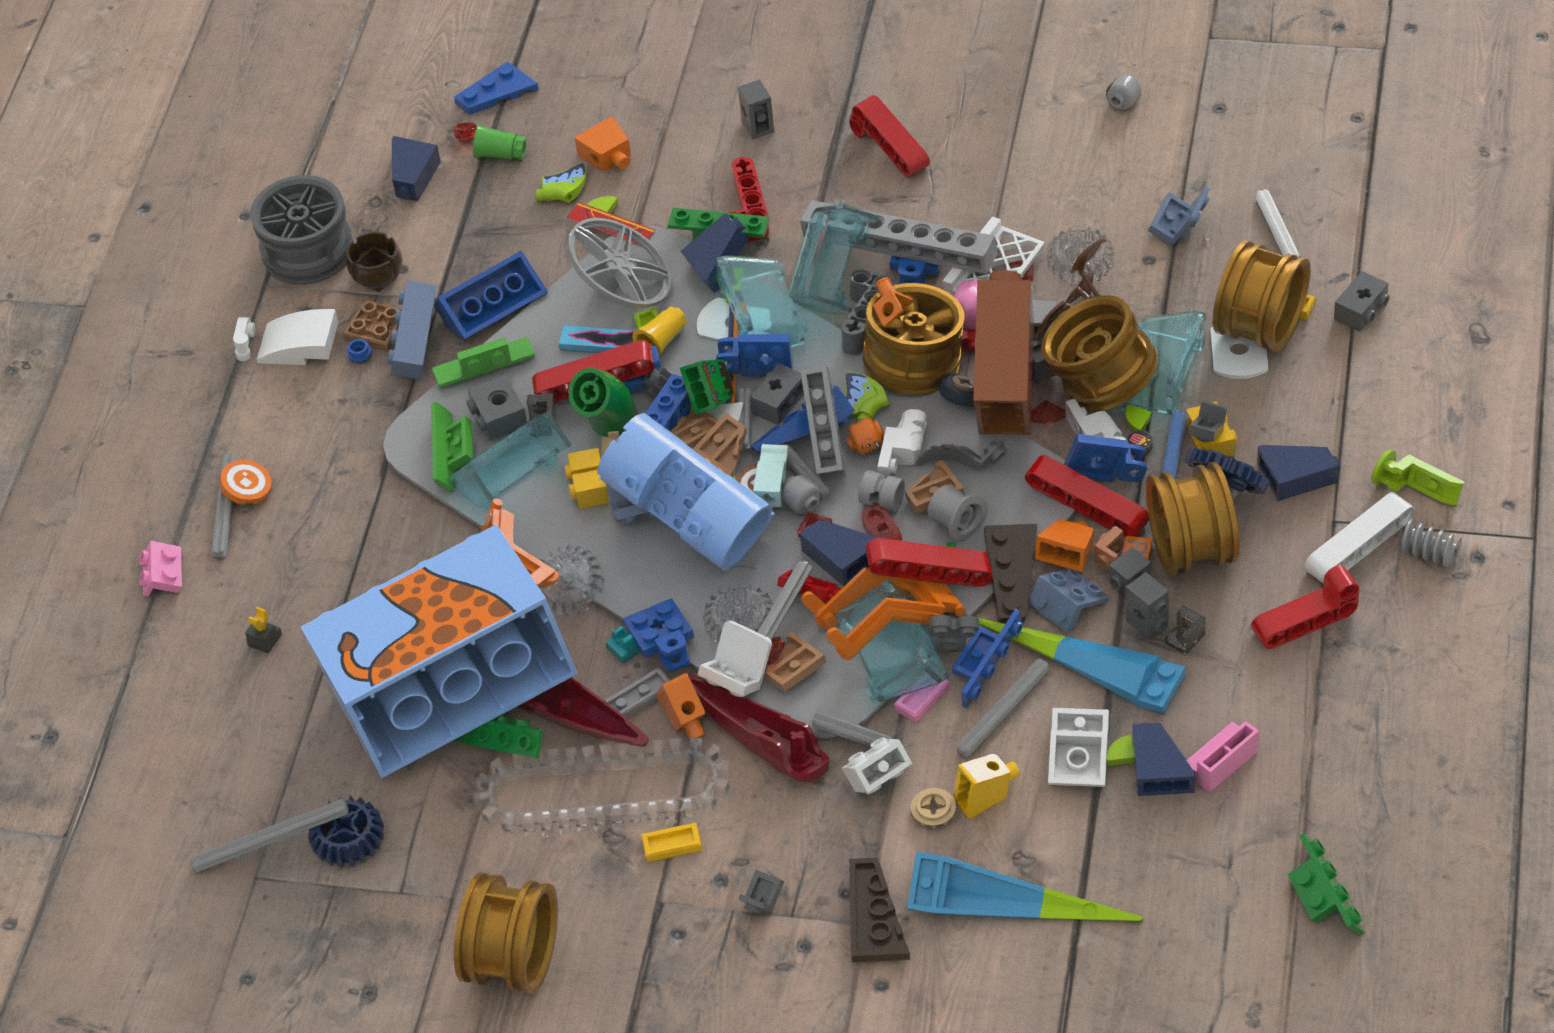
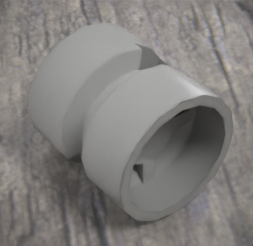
(877, 490)

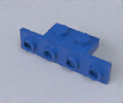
(981, 654)

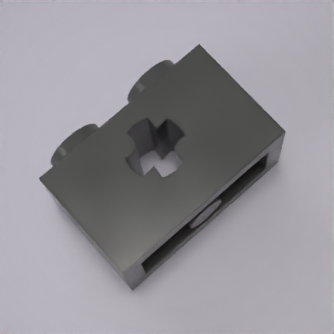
(756, 109)
(1361, 301)
(777, 394)
(1147, 605)

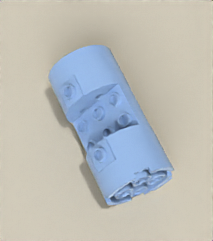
(685, 491)

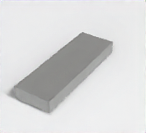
(638, 694)

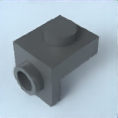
(1209, 422)
(762, 893)

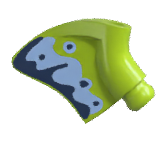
(564, 185)
(864, 395)

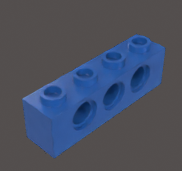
(670, 403)

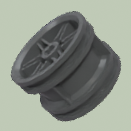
(301, 229)

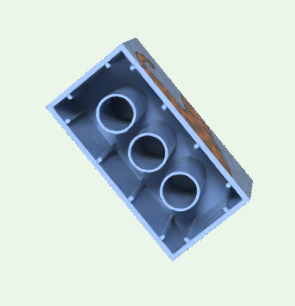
(440, 650)

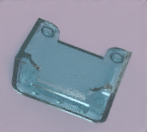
(759, 296)
(1176, 340)
(900, 655)

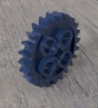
(1238, 474)

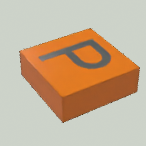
(1141, 544)

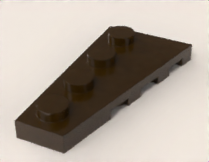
(1011, 562)
(874, 924)

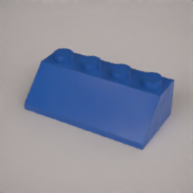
(490, 296)

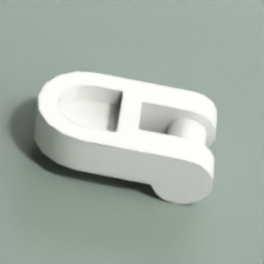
(243, 332)

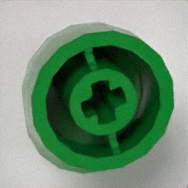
(602, 400)

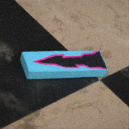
(593, 339)

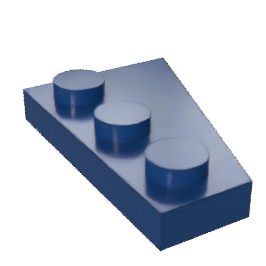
(499, 84)

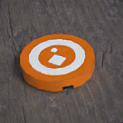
(245, 482)

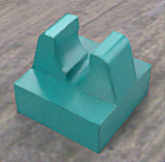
(622, 645)

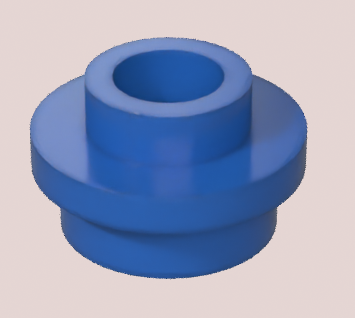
(358, 350)

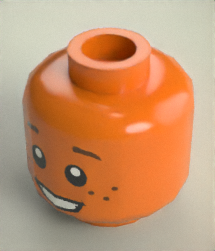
(865, 436)

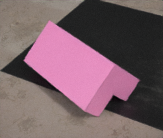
(1224, 754)

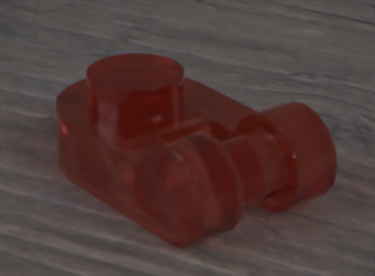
(878, 519)

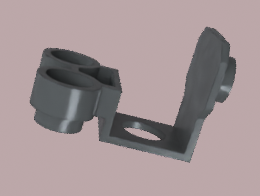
(953, 630)

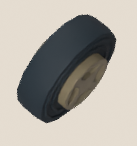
(958, 389)

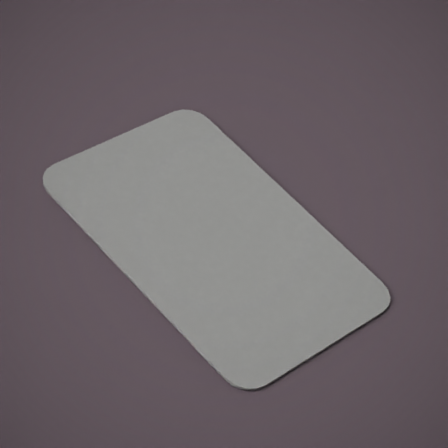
(645, 555)

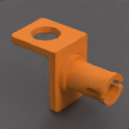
(890, 301)

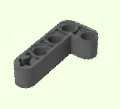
(861, 291)

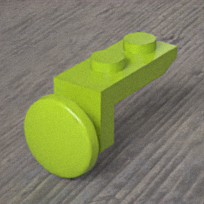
(1417, 475)

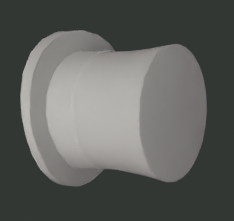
(957, 511)

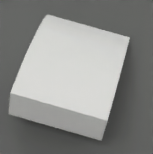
(299, 337)
(1078, 747)

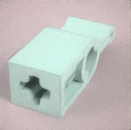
(771, 473)

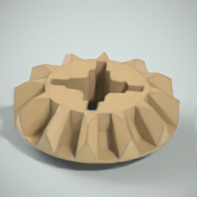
(923, 801)

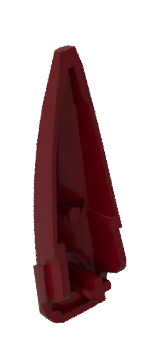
(585, 712)
(766, 732)

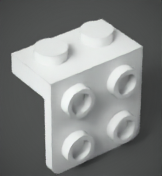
(738, 660)

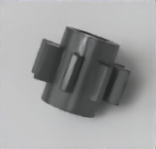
(655, 381)

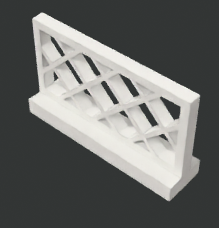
(993, 227)

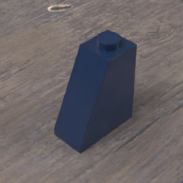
(412, 166)
(719, 239)
(1297, 468)
(836, 549)
(1159, 763)

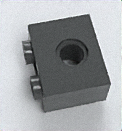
(496, 407)

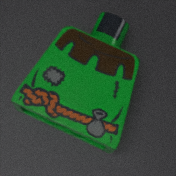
(707, 384)

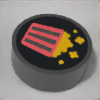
(1142, 439)

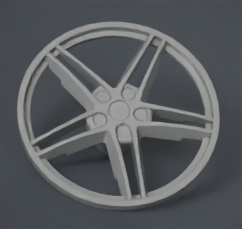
(616, 265)

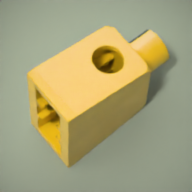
(982, 784)

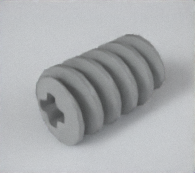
(1430, 544)

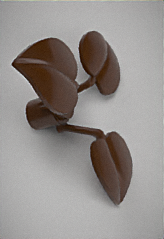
(1083, 289)

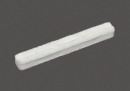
(1276, 223)

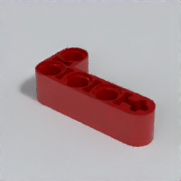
(891, 136)
(748, 191)
(1310, 612)

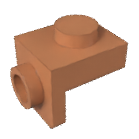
(1107, 547)

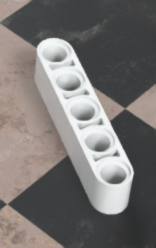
(1361, 536)

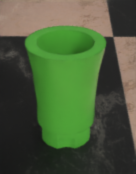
(498, 144)

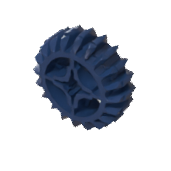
(345, 839)

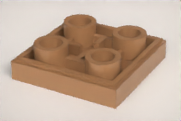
(374, 324)

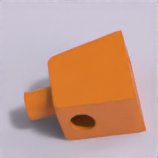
(604, 145)
(1065, 544)
(680, 695)

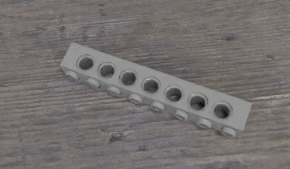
(923, 241)

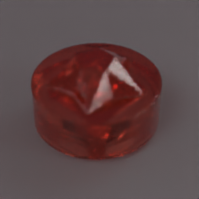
(465, 131)

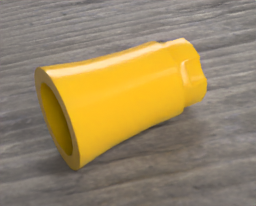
(662, 328)

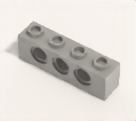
(822, 421)

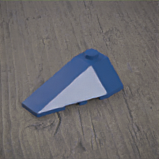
(797, 424)

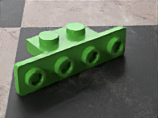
(483, 360)
(450, 444)

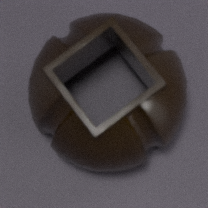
(367, 253)

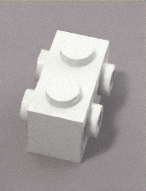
(880, 763)

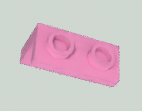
(160, 568)

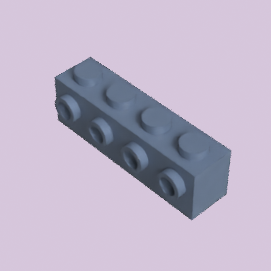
(413, 329)

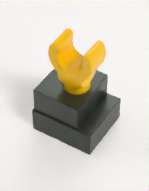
(260, 633)

